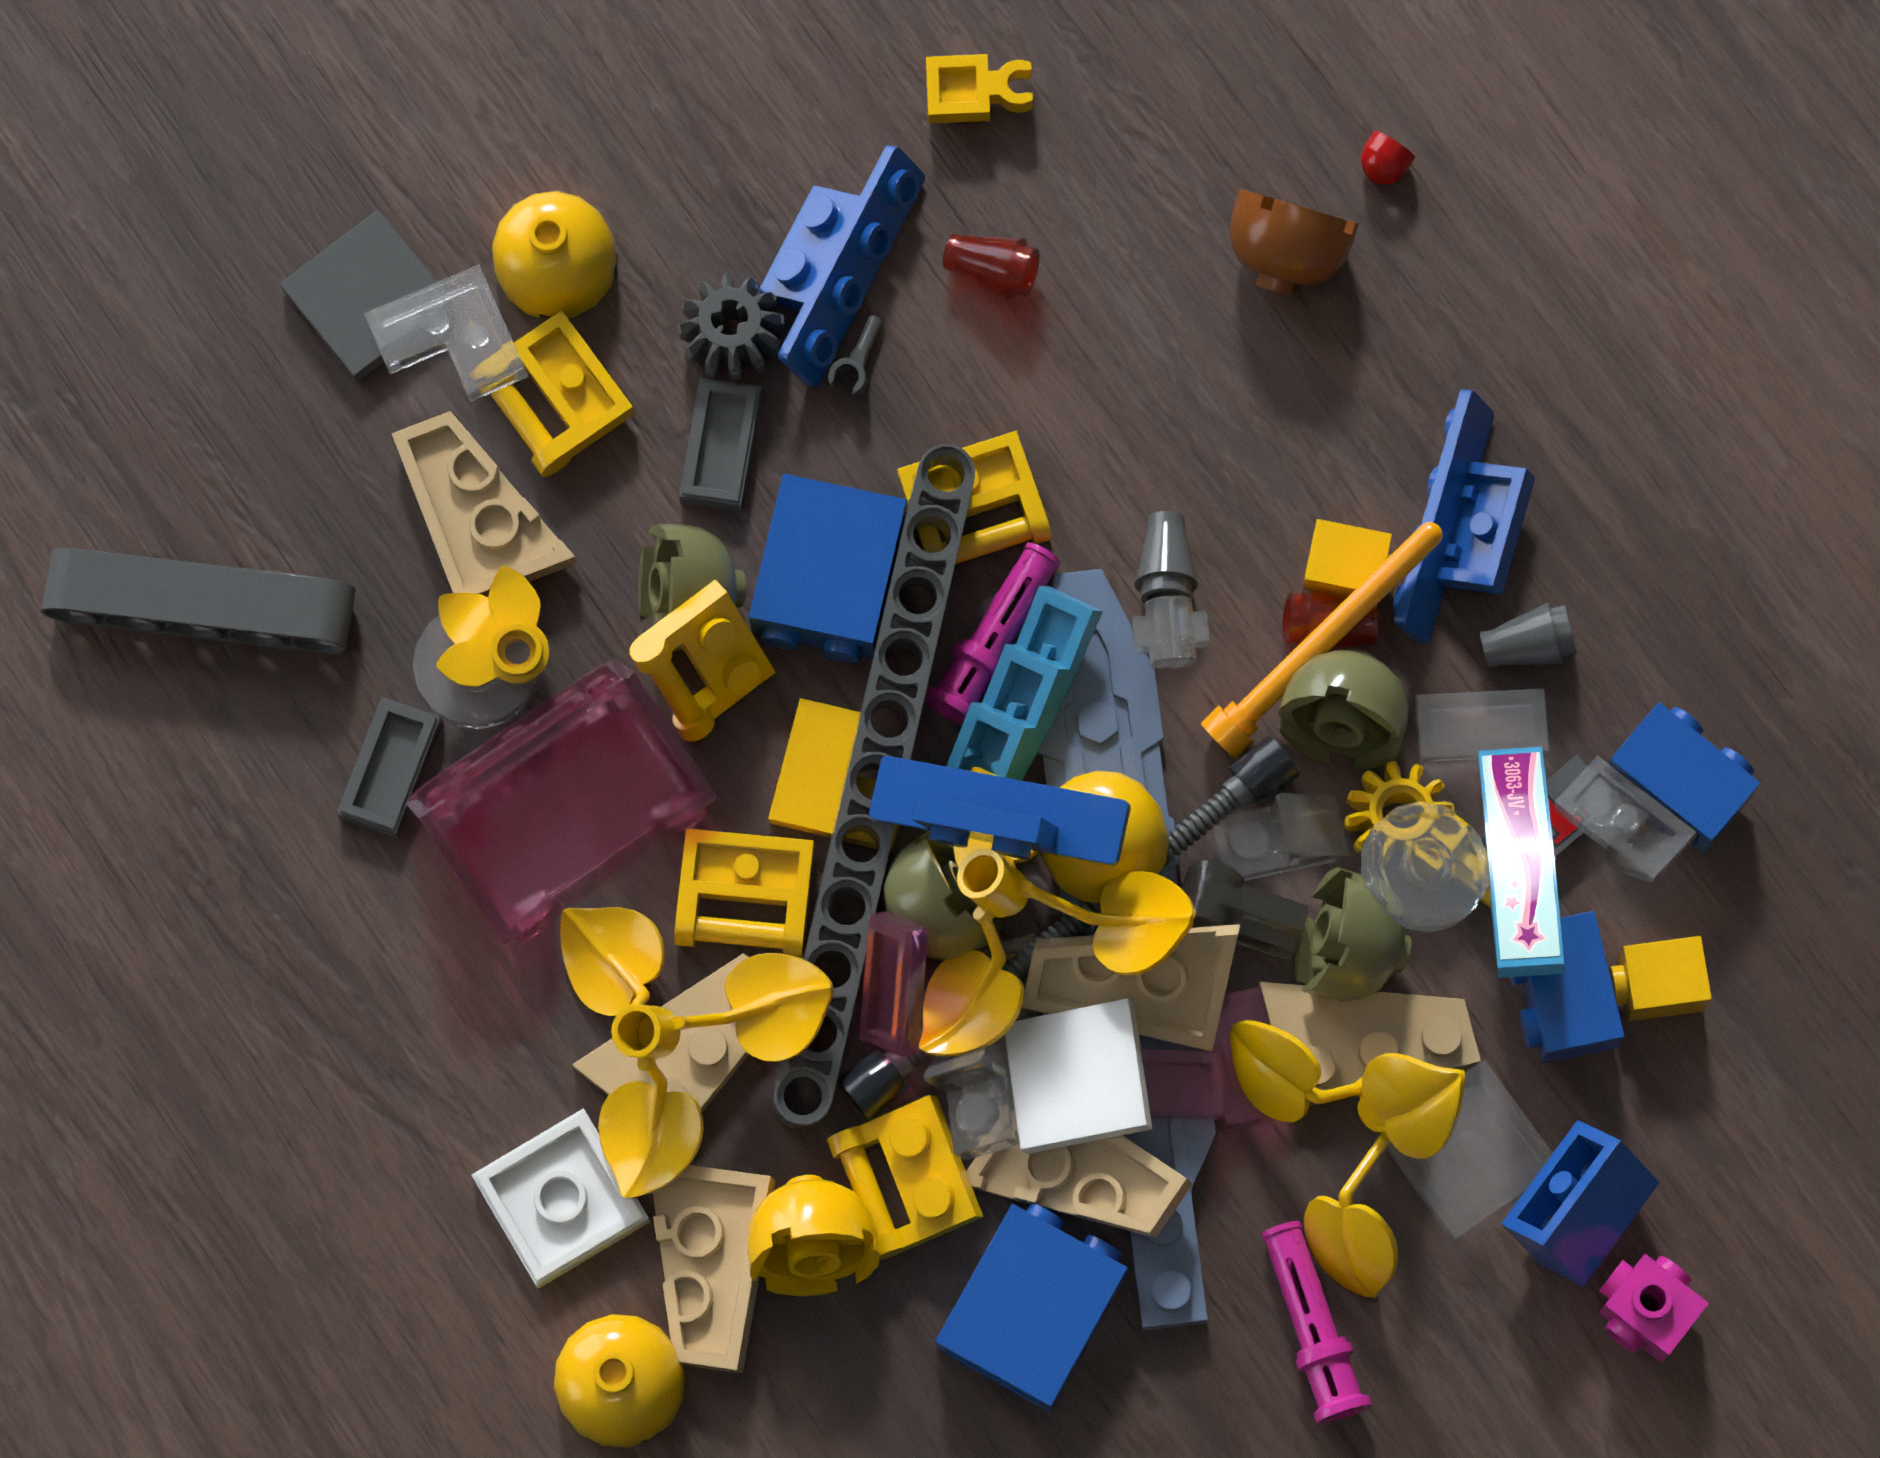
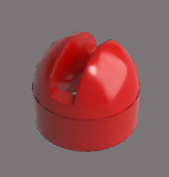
(1385, 159)

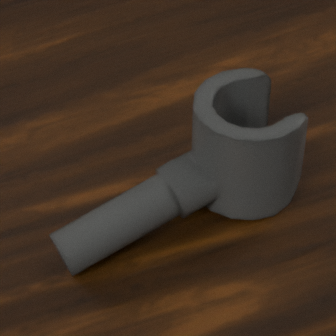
(857, 357)

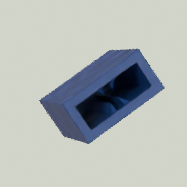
(826, 568)
(1032, 1305)

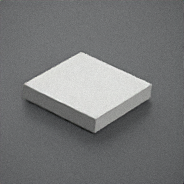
(1078, 1076)
(559, 1199)

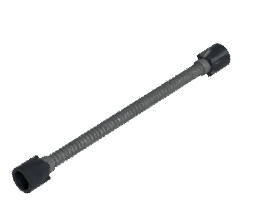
(1256, 778)

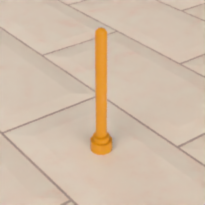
(1237, 723)

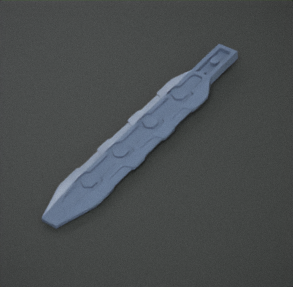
(1116, 726)

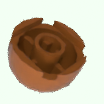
(1288, 241)

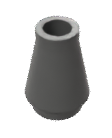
(1165, 559)
(1530, 639)

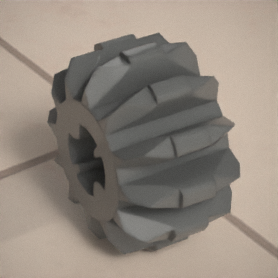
(754, 332)

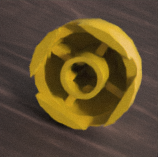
(554, 255)
(1143, 846)
(811, 1236)
(619, 1380)

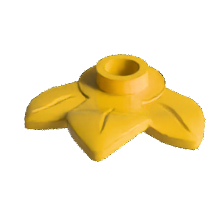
(487, 627)

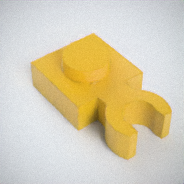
(964, 88)

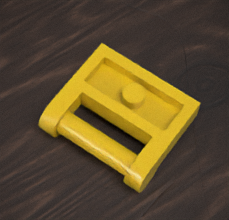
(574, 387)
(1000, 479)
(718, 648)
(746, 871)
(923, 1167)

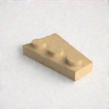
(474, 509)
(1172, 1002)
(1357, 1031)
(700, 1061)
(1092, 1180)
(705, 1263)

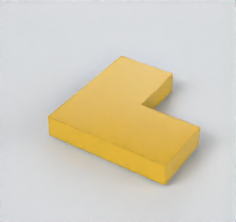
(816, 771)

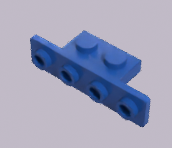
(835, 257)
(1479, 517)
(1000, 811)

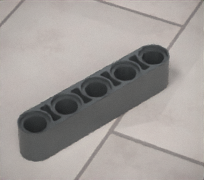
(198, 600)

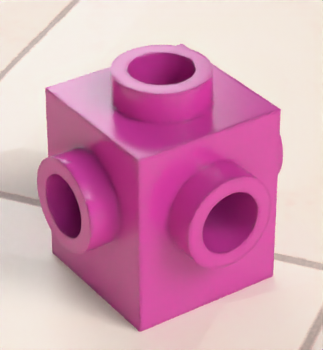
(1669, 1291)

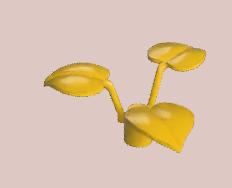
(977, 1002)
(1399, 1097)
(641, 1126)

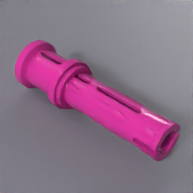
(970, 656)
(1317, 1359)

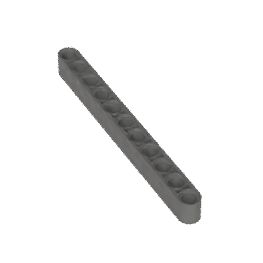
(906, 696)

